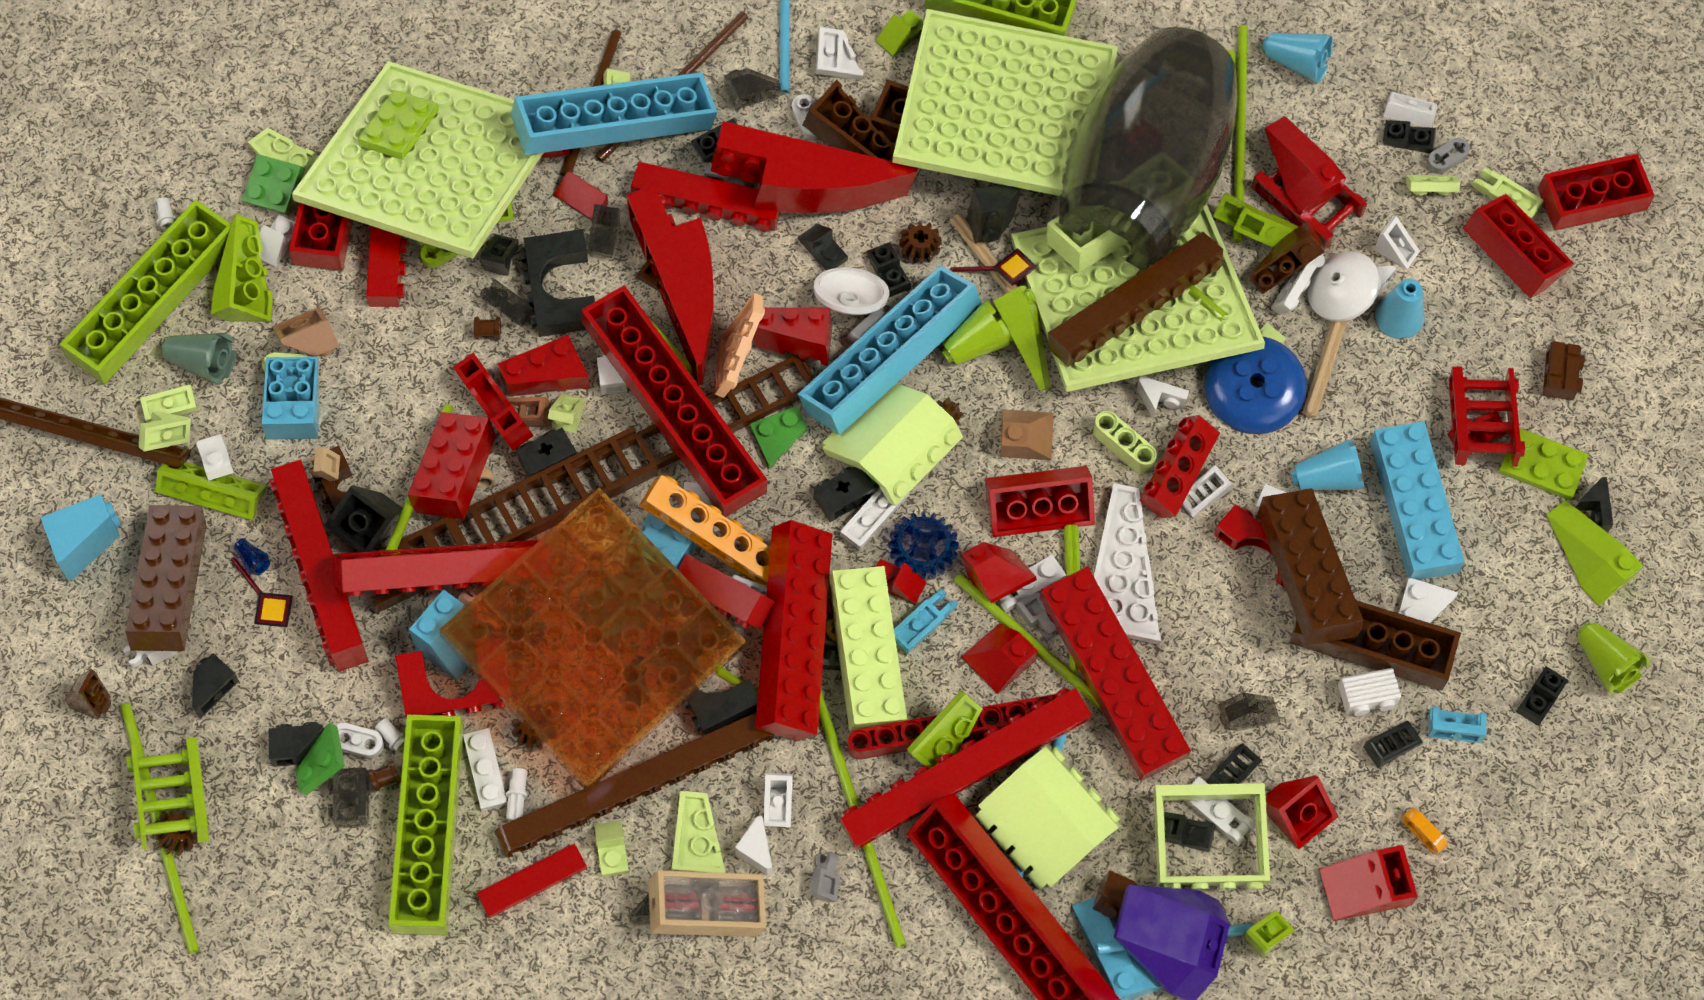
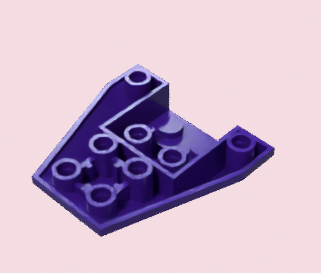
(1174, 936)

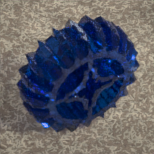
(937, 532)

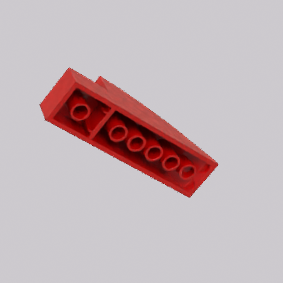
(806, 174)
(685, 269)

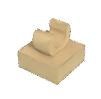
(325, 464)

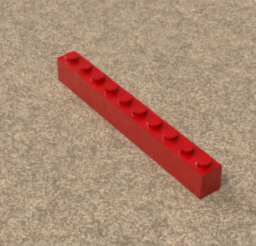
(964, 768)

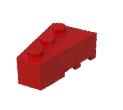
(796, 331)
(544, 369)

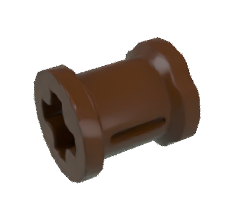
(487, 328)
(384, 776)

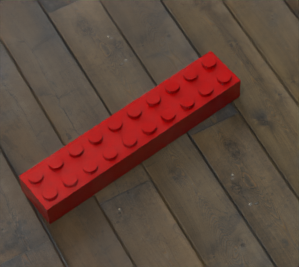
(674, 401)
(1005, 905)

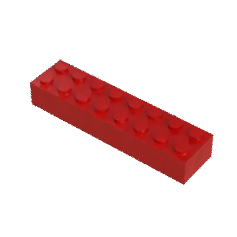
(314, 560)
(425, 567)
(794, 631)
(1114, 673)

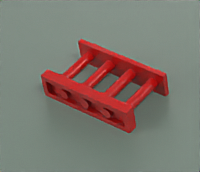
(1269, 190)
(1463, 426)

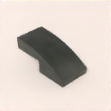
(1188, 832)

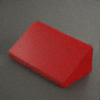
(580, 194)

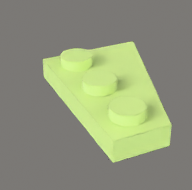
(282, 148)
(695, 837)

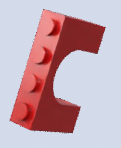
(422, 700)

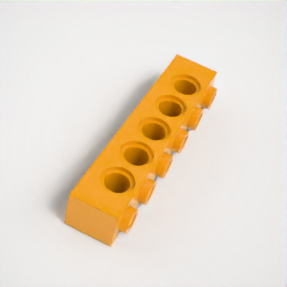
(657, 503)

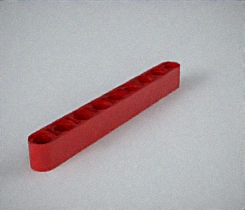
(900, 742)

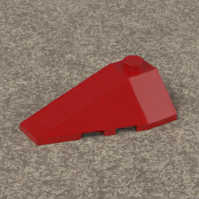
(1305, 169)

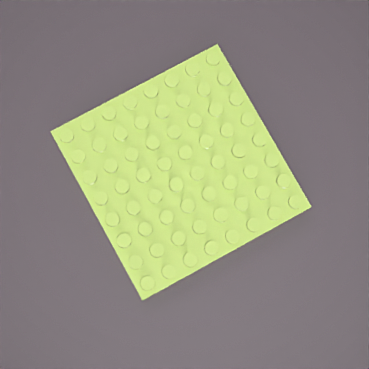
(997, 100)
(446, 186)
(1165, 338)

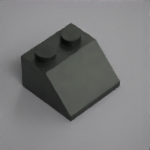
(991, 211)
(363, 518)

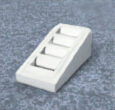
(1217, 493)

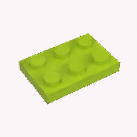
(398, 124)
(1547, 465)

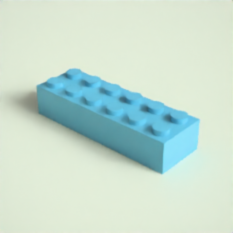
(1416, 501)

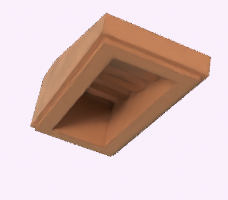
(535, 403)

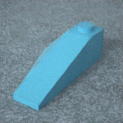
(1118, 969)

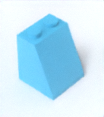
(81, 533)
(427, 636)

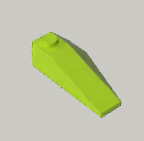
(241, 283)
(1023, 323)
(1595, 555)

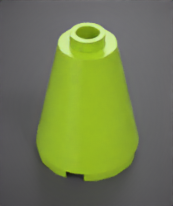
(977, 336)
(1612, 657)

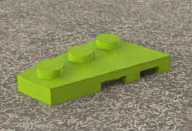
(946, 730)

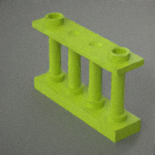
(193, 801)

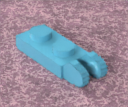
(922, 622)

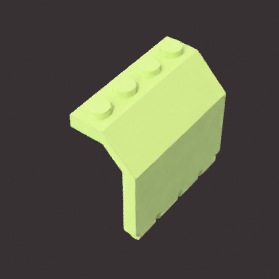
(896, 440)
(1047, 817)

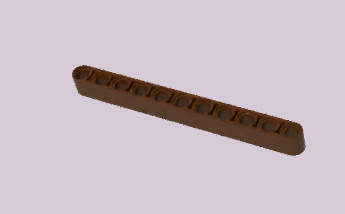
(629, 785)

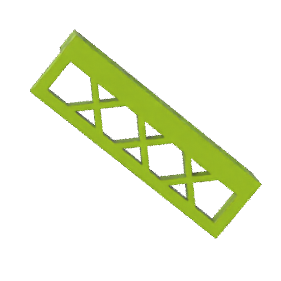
(213, 494)

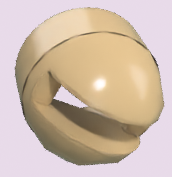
(487, 474)

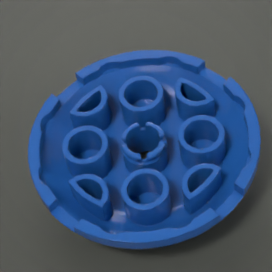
(1255, 408)

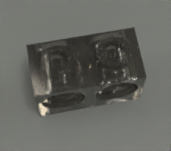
(355, 797)

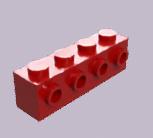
(727, 593)

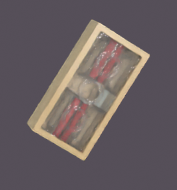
(706, 903)

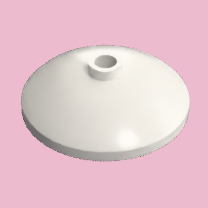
(851, 291)
(1351, 293)

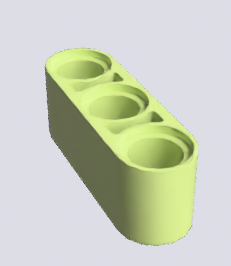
(1121, 431)

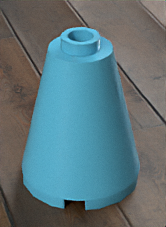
(1300, 52)
(1401, 310)
(1330, 470)

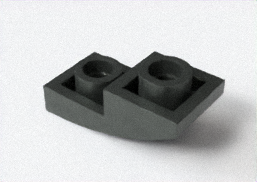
(1404, 136)
(888, 268)
(1542, 696)

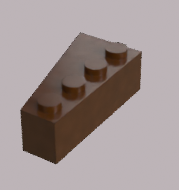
(844, 126)

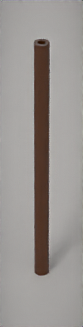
(599, 80)

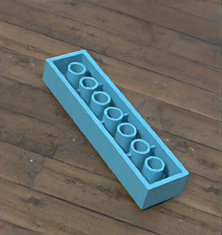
(613, 113)
(889, 349)

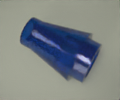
(253, 558)

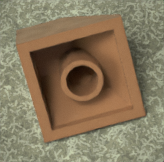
(308, 333)
(1026, 434)

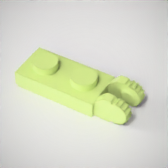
(1522, 197)

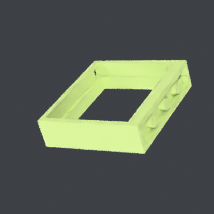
(1213, 792)

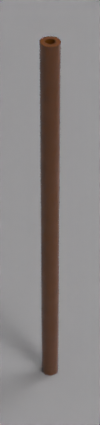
(691, 67)

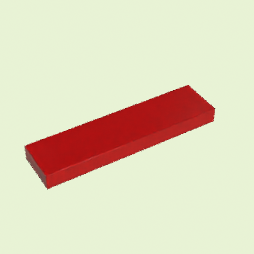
(531, 880)

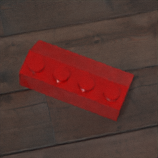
(1517, 245)
(1040, 501)

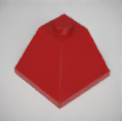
(996, 570)
(1001, 656)
(1300, 809)

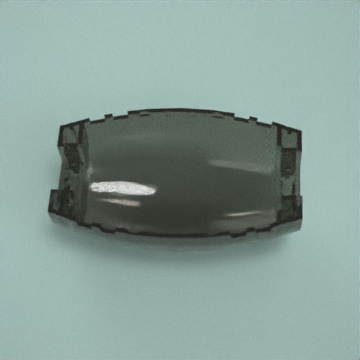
(1152, 143)

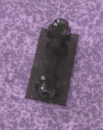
(507, 302)

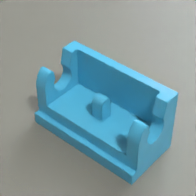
(1457, 725)

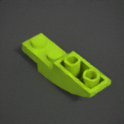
(1252, 221)

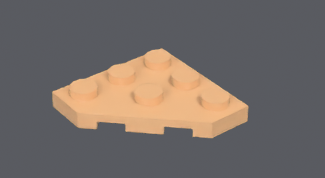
(736, 344)

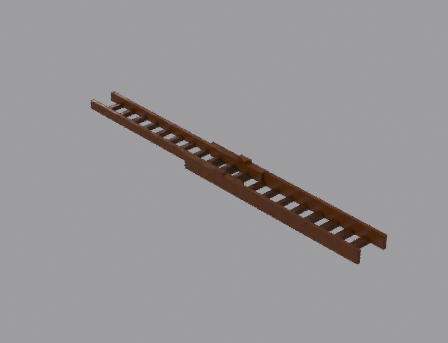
(587, 458)

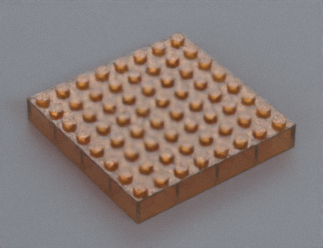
(592, 639)

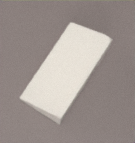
(1410, 109)

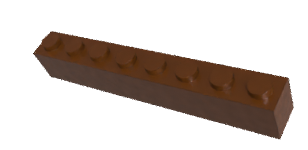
(1135, 299)

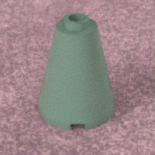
(201, 354)

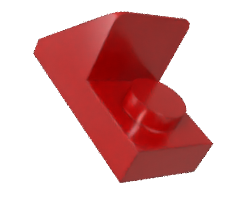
(903, 581)

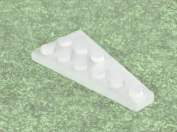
(1125, 567)

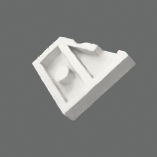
(835, 55)
(1425, 600)

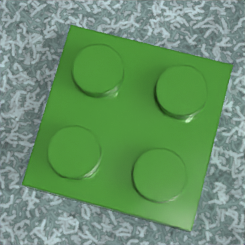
(272, 184)

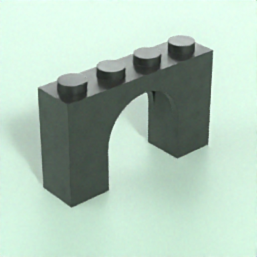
(542, 255)
(722, 708)

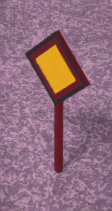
(1011, 268)
(271, 607)

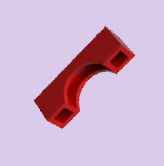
(493, 401)
(1242, 529)

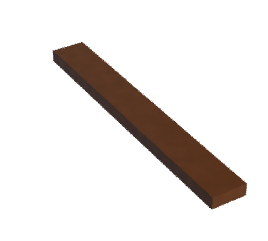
(88, 432)

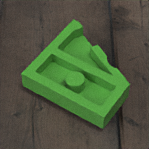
(778, 433)
(321, 761)

